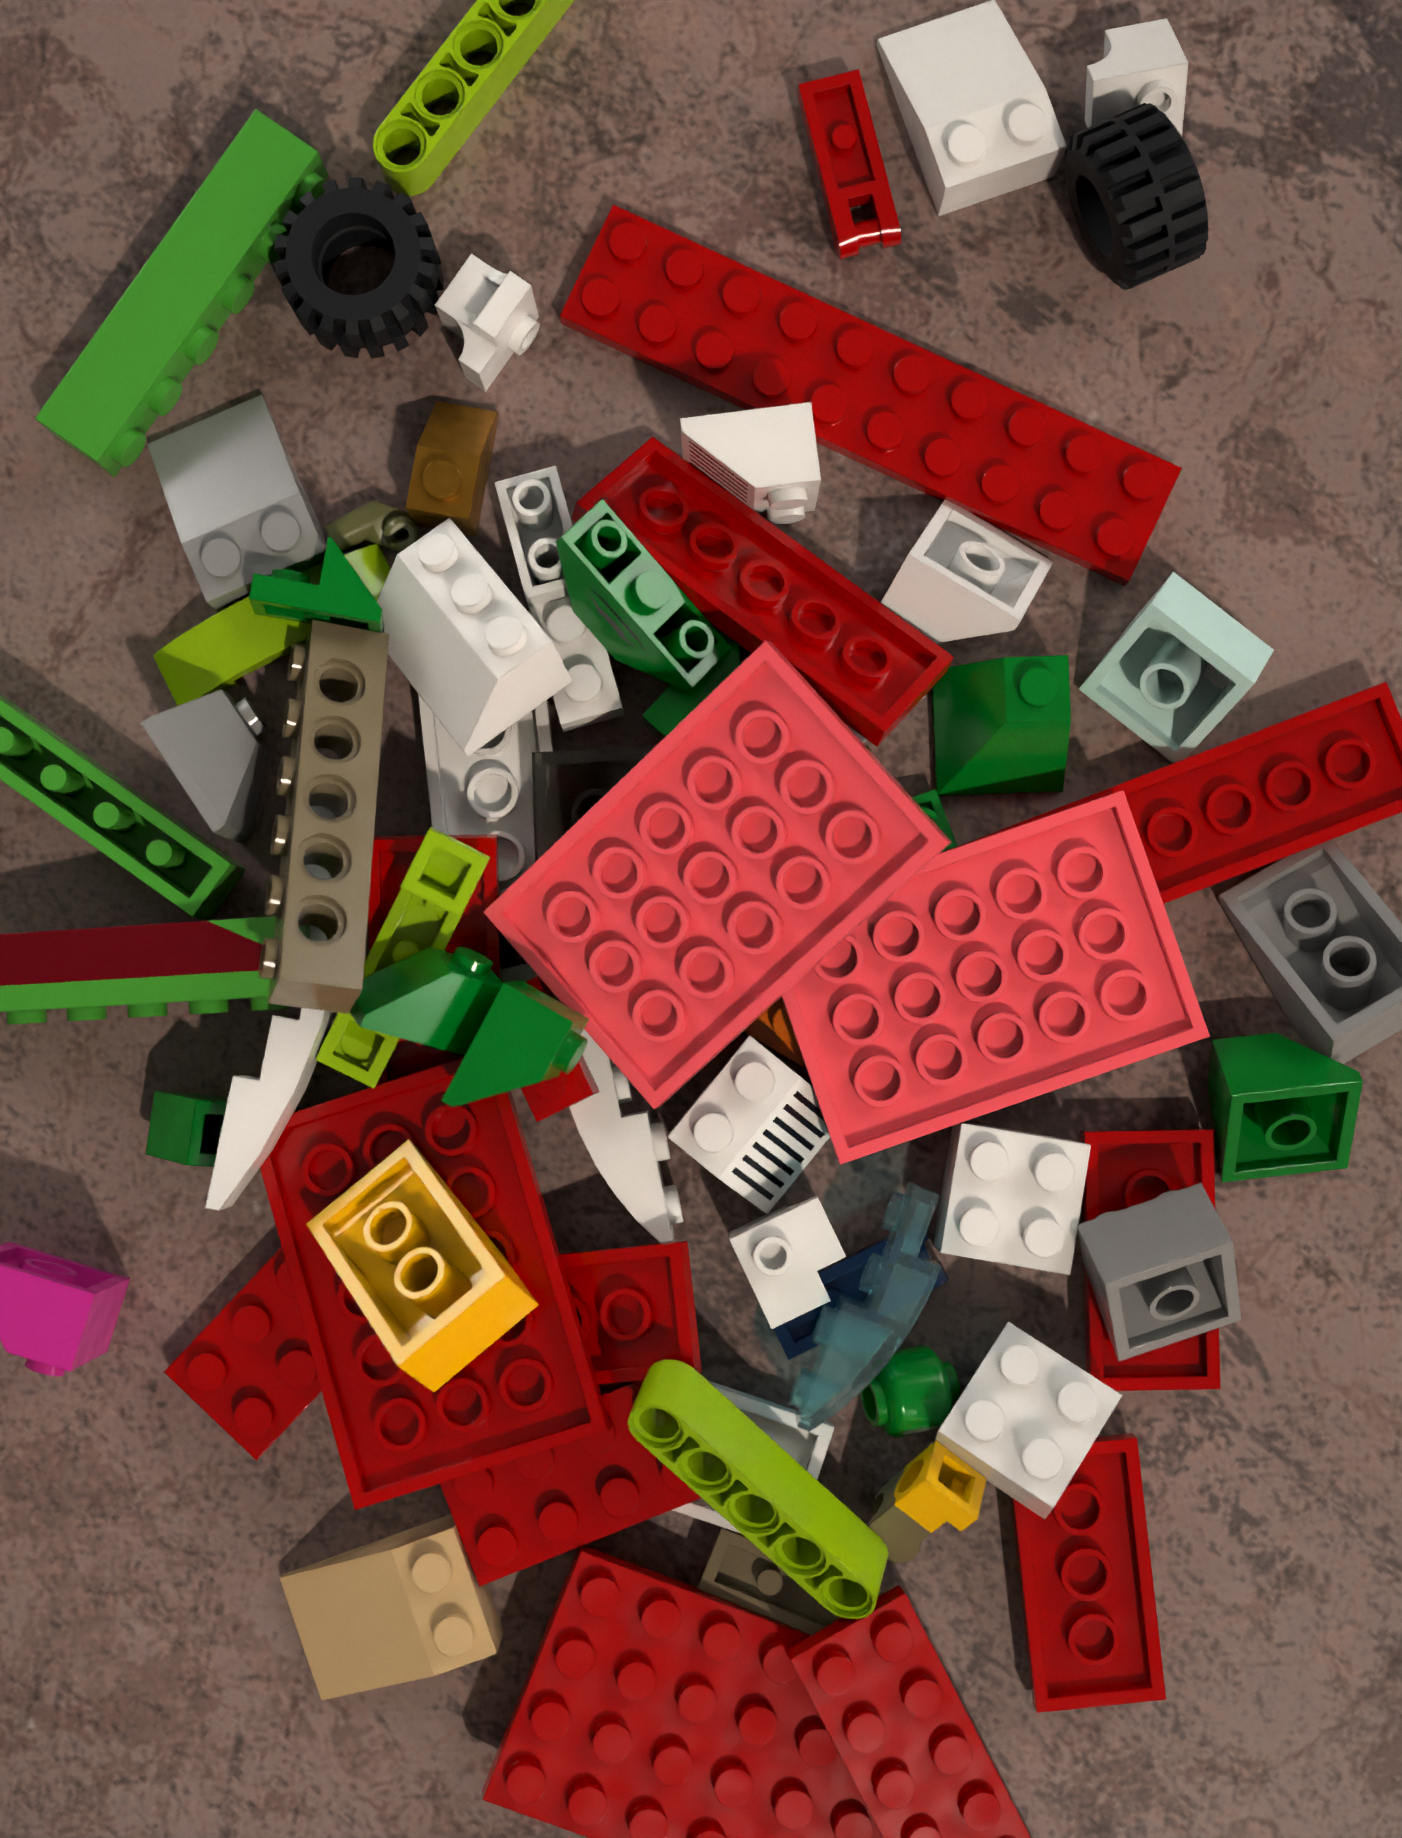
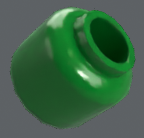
(911, 1393)

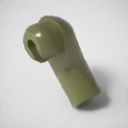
(374, 523)

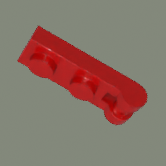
(848, 162)

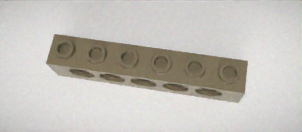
(330, 971)

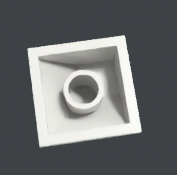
(965, 578)

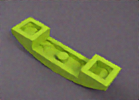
(241, 642)
(421, 917)

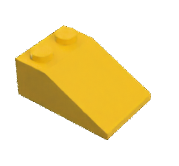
(420, 1267)

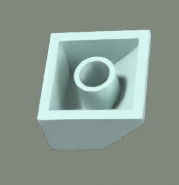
(1177, 669)

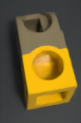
(922, 1498)

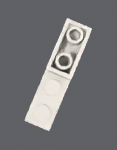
(534, 521)
(627, 1147)

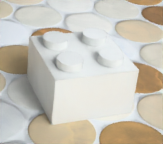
(1011, 1197)
(1027, 1419)

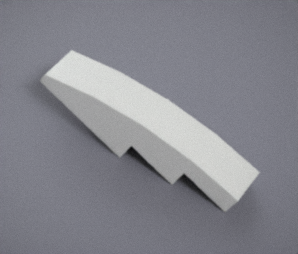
(263, 1105)

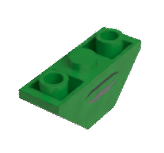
(634, 602)

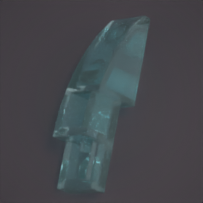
(863, 1336)

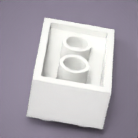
(972, 107)

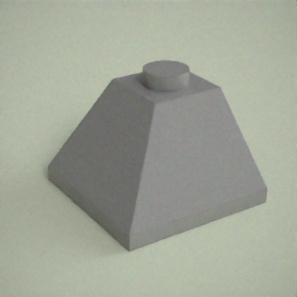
(216, 758)

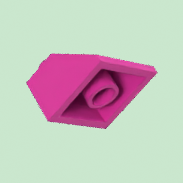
(56, 1309)

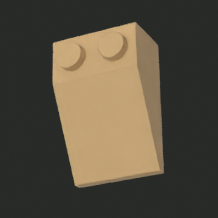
(392, 1611)

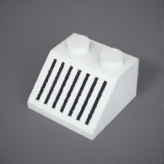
(759, 457)
(754, 1125)

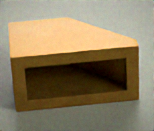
(452, 467)

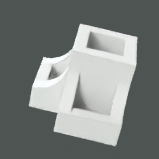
(1137, 68)
(491, 315)
(783, 1258)

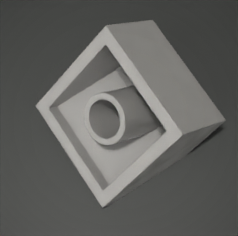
(1161, 1271)

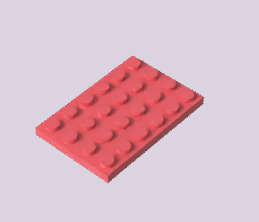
(715, 874)
(995, 982)

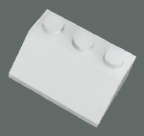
(465, 639)

